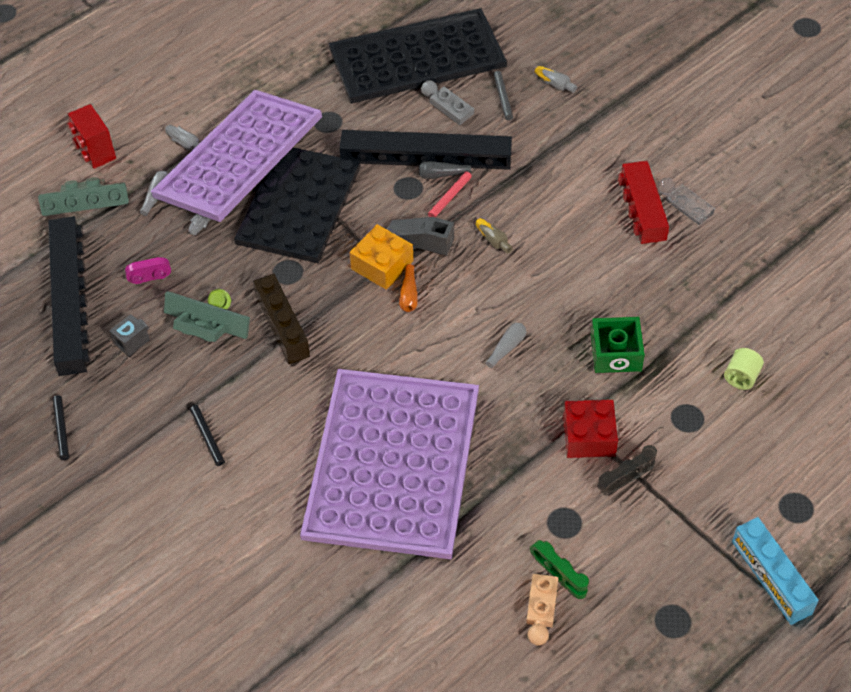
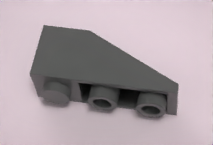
(425, 233)

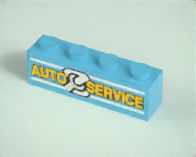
(774, 570)

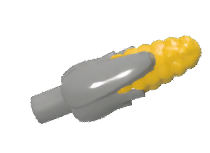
(556, 79)

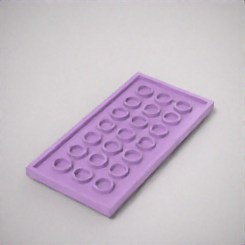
(236, 155)

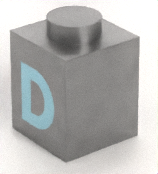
(130, 335)

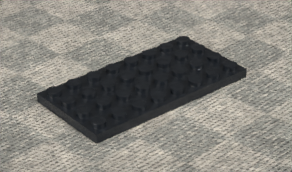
(416, 53)

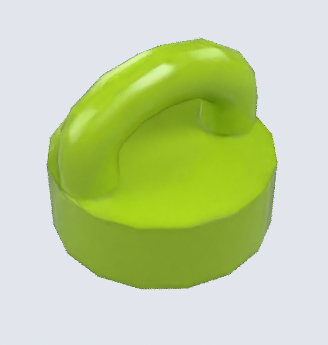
(219, 298)

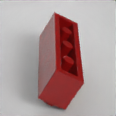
(644, 202)

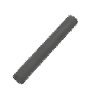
(503, 95)

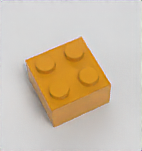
(381, 256)

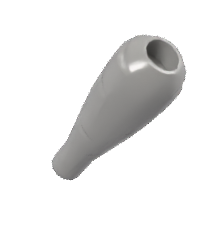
(149, 200)
(507, 343)

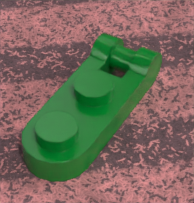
(560, 567)

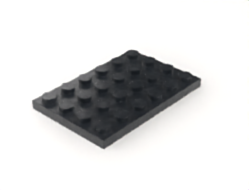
(298, 205)

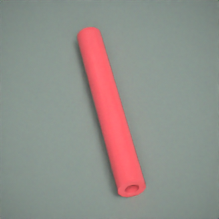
(450, 194)

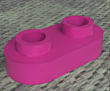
(148, 270)

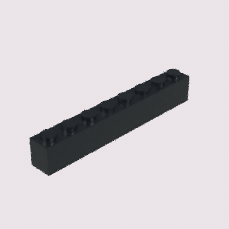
(416, 148)
(68, 296)

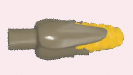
(494, 235)

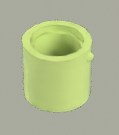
(744, 368)

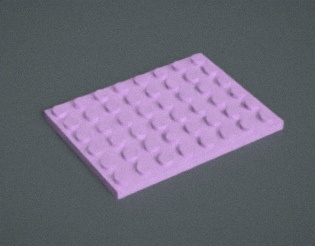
(392, 464)

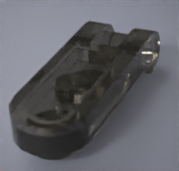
(628, 471)

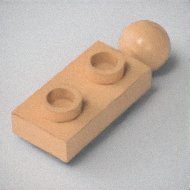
(541, 607)

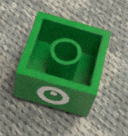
(617, 344)

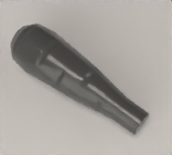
(434, 170)

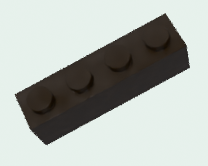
(281, 319)

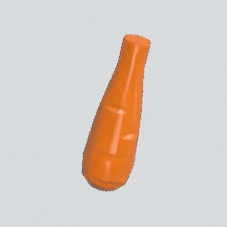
(408, 295)

